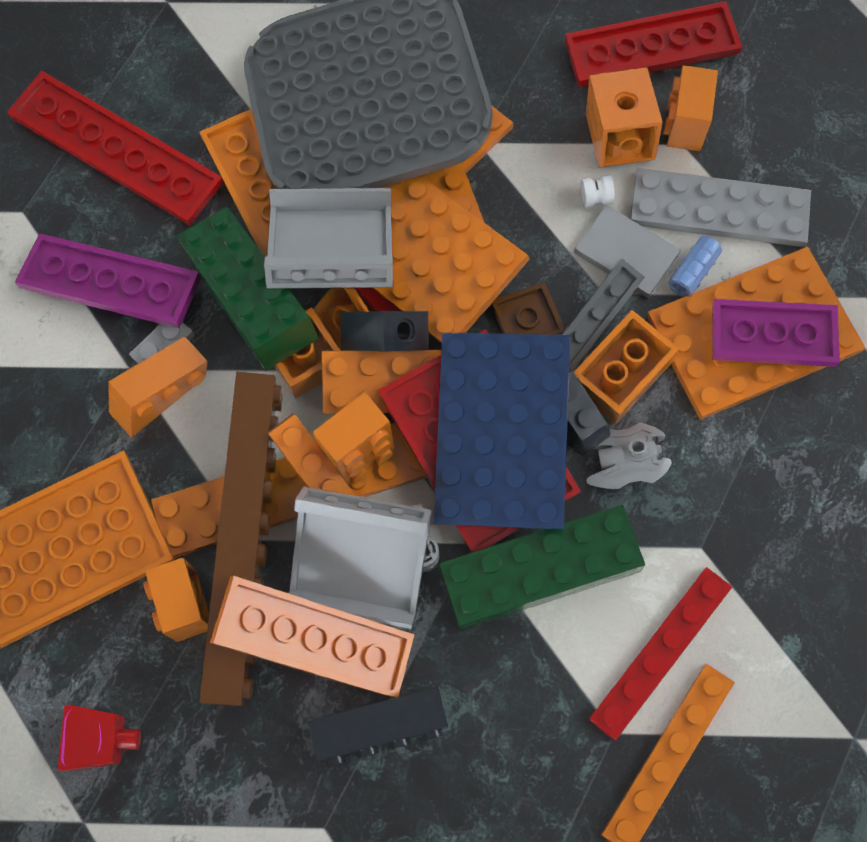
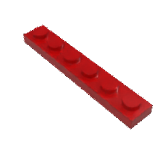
(660, 654)

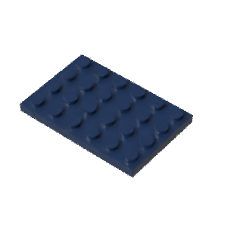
(502, 430)

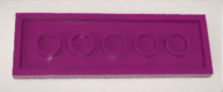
(109, 280)

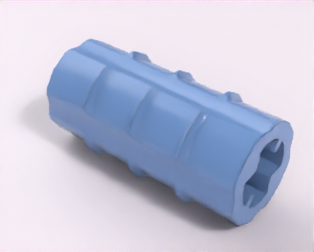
(695, 266)

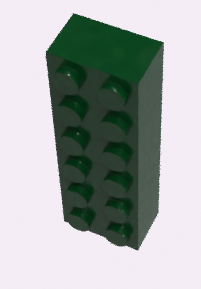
(235, 274)
(541, 567)

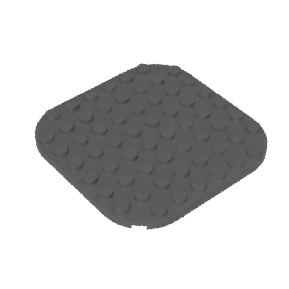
(366, 93)

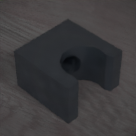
(384, 331)

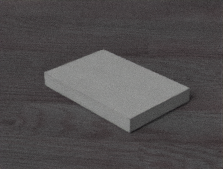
(619, 237)

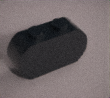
(585, 423)

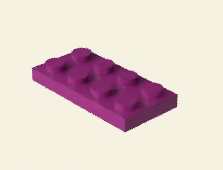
(775, 332)

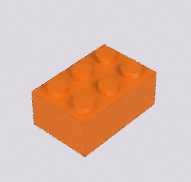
(625, 366)
(356, 439)

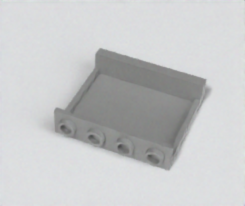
(329, 238)
(359, 555)

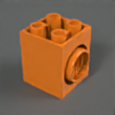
(623, 117)

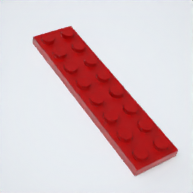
(116, 148)

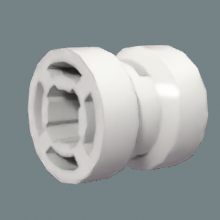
(597, 191)

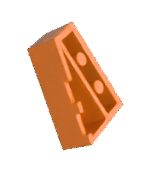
(155, 385)

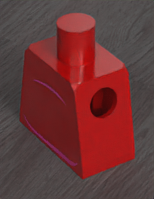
(93, 739)

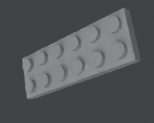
(721, 207)

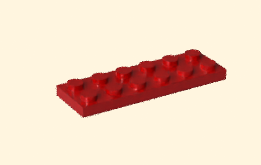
(654, 42)

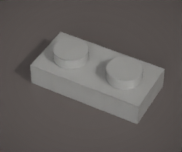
(159, 339)

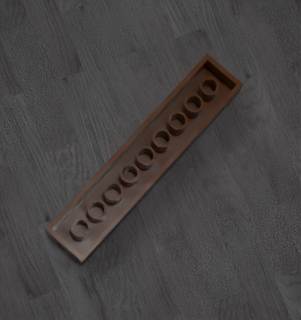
(242, 525)

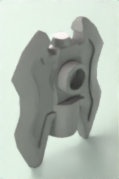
(630, 457)

